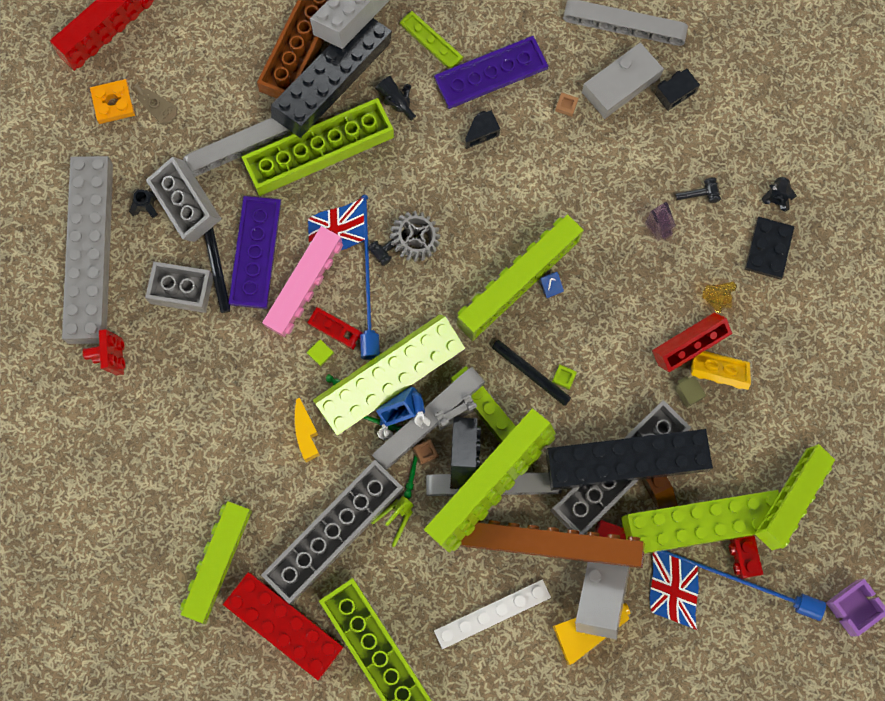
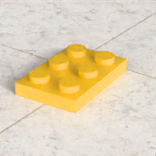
(722, 370)

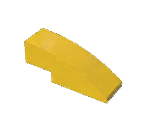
(305, 432)

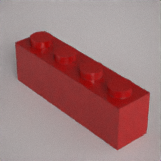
(692, 342)

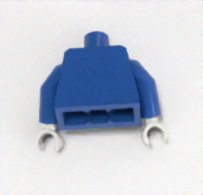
(401, 408)

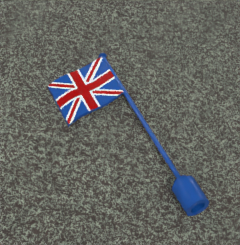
(352, 227)
(677, 586)

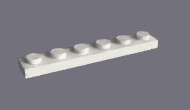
(492, 614)

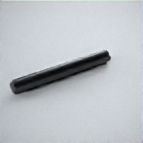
(217, 271)
(531, 372)

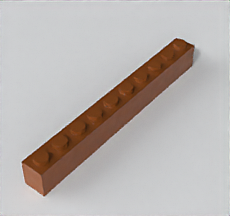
(557, 544)

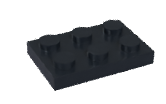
(769, 248)

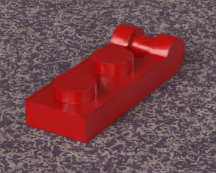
(334, 328)

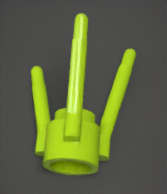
(401, 507)

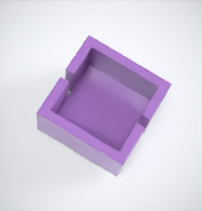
(855, 609)

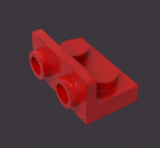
(746, 557)

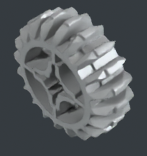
(422, 249)

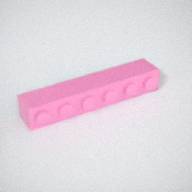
(303, 281)

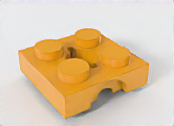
(104, 93)

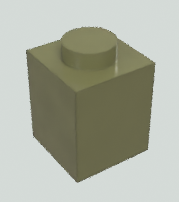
(689, 391)

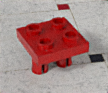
(108, 353)

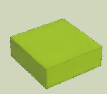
(320, 352)
(564, 377)

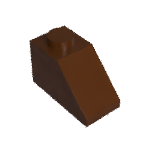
(661, 492)

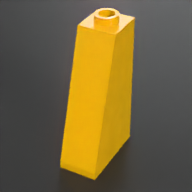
(577, 644)

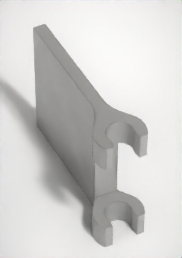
(464, 409)

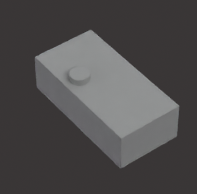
(622, 80)
(183, 199)
(602, 599)

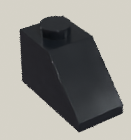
(482, 129)

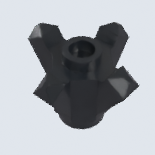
(780, 193)
(143, 201)

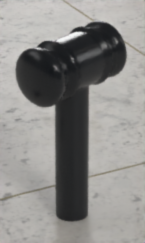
(711, 189)
(380, 252)

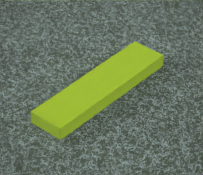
(431, 40)

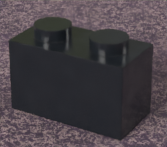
(677, 89)

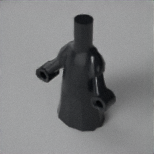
(395, 97)

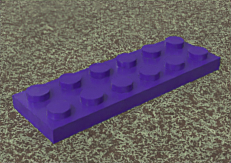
(491, 72)
(255, 252)

